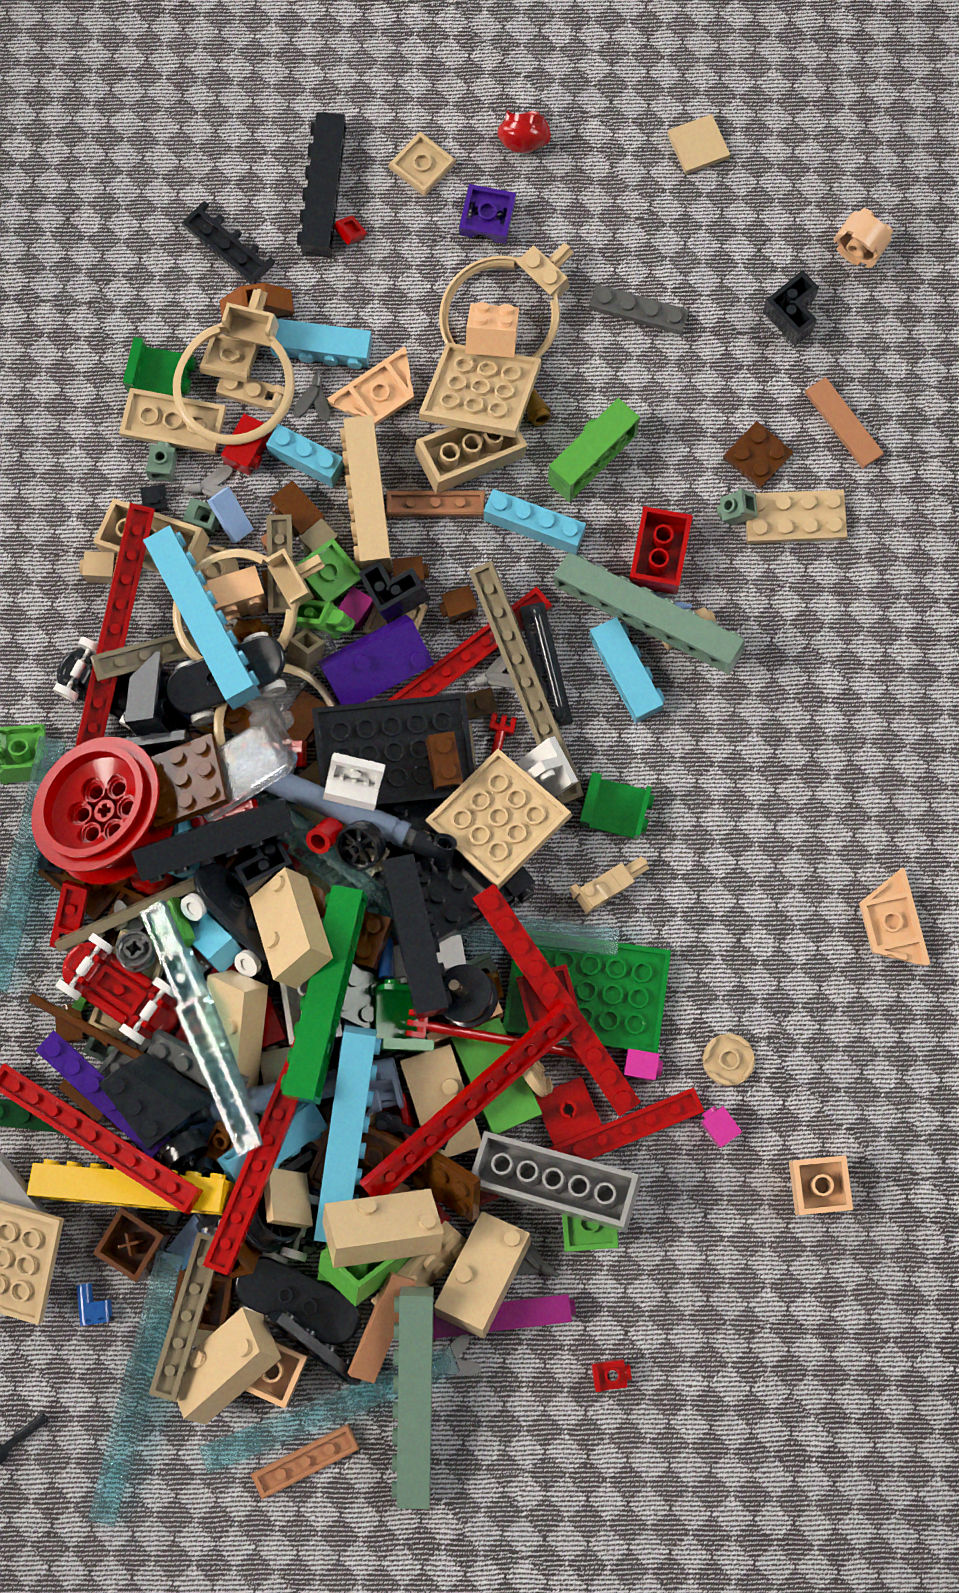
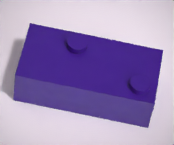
(376, 662)

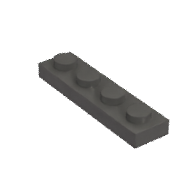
(638, 309)
(178, 1056)

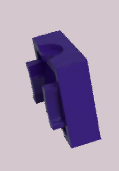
(488, 202)

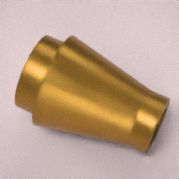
(537, 409)

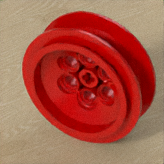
(97, 810)

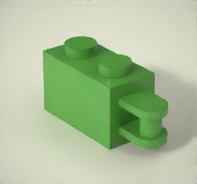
(324, 617)

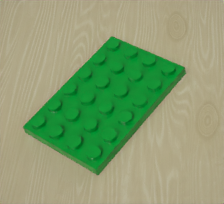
(615, 994)

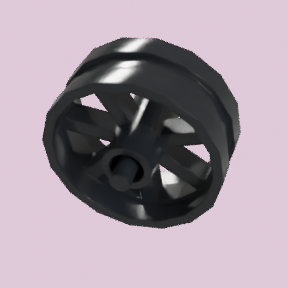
(360, 845)
(184, 1149)

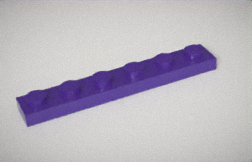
(86, 1081)

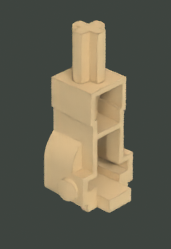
(608, 885)

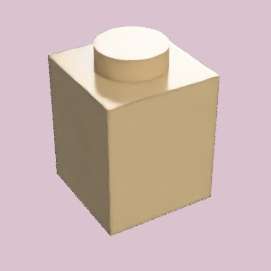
(98, 566)

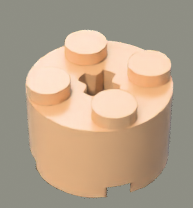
(863, 238)

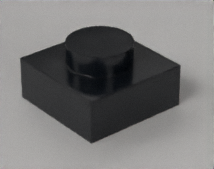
(155, 497)

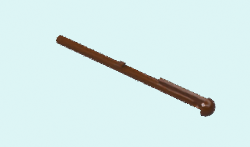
(93, 1031)

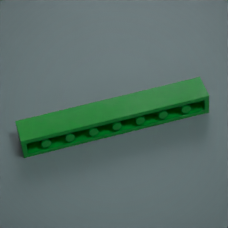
(325, 998)

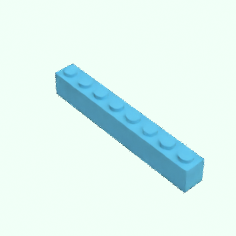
(202, 618)
(348, 1119)

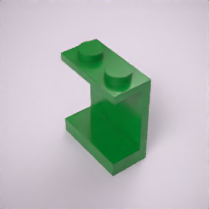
(155, 368)
(616, 807)
(391, 1019)

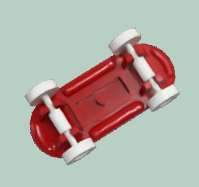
(125, 996)

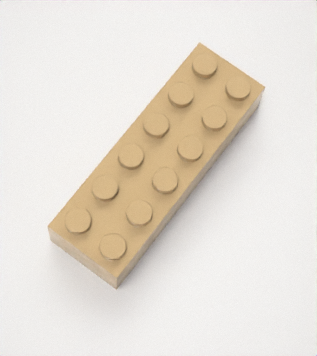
(365, 492)

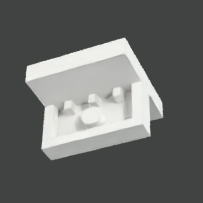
(549, 767)
(353, 781)

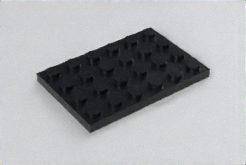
(394, 736)
(448, 888)

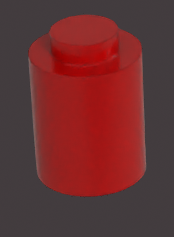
(323, 835)

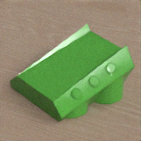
(18, 751)

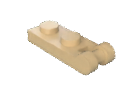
(251, 393)

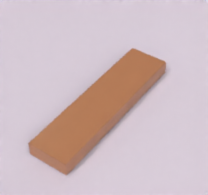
(844, 423)
(435, 505)
(379, 1330)
(305, 1461)

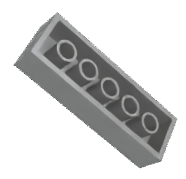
(556, 1181)

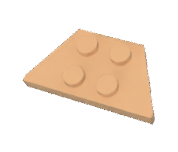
(378, 391)
(893, 922)

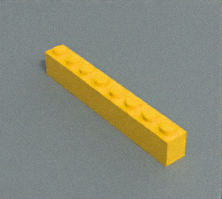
(115, 1188)

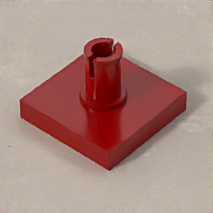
(568, 1111)

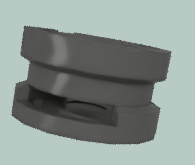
(134, 951)

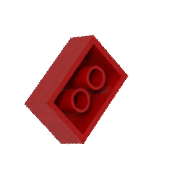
(660, 550)

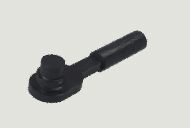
(393, 1124)
(22, 1434)

